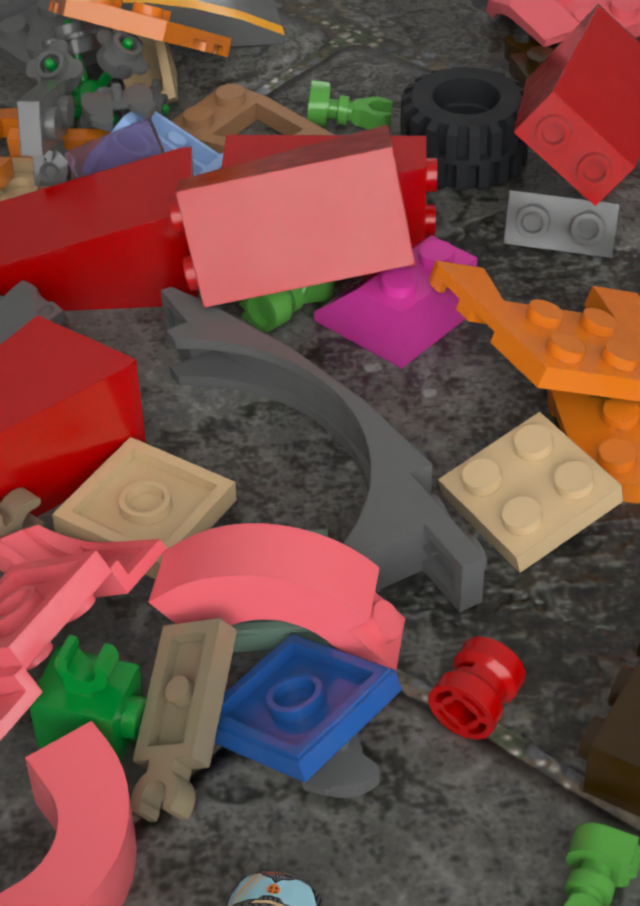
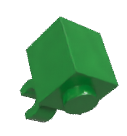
(86, 689)

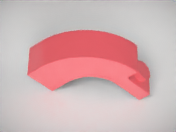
(284, 577)
(89, 806)

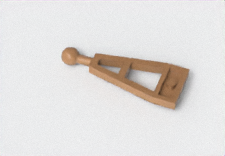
(233, 110)

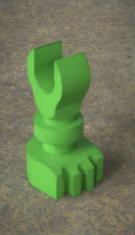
(364, 112)
(276, 309)
(599, 862)

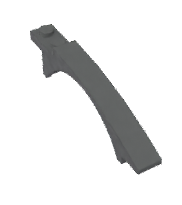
(402, 521)

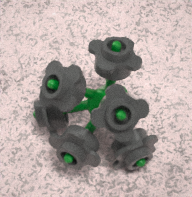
(117, 57)

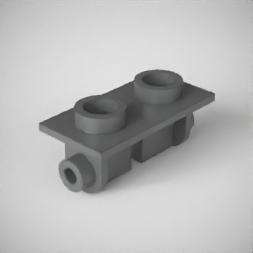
(561, 223)

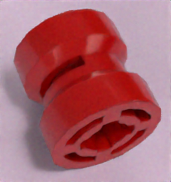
(473, 693)

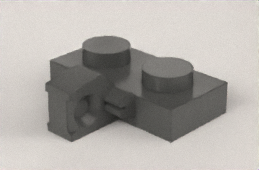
(43, 120)

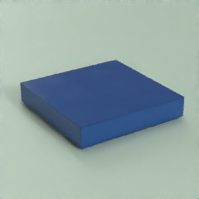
(302, 706)

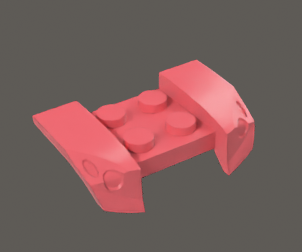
(555, 19)
(45, 586)

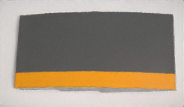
(242, 20)

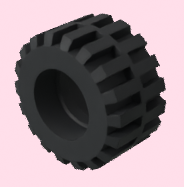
(466, 125)

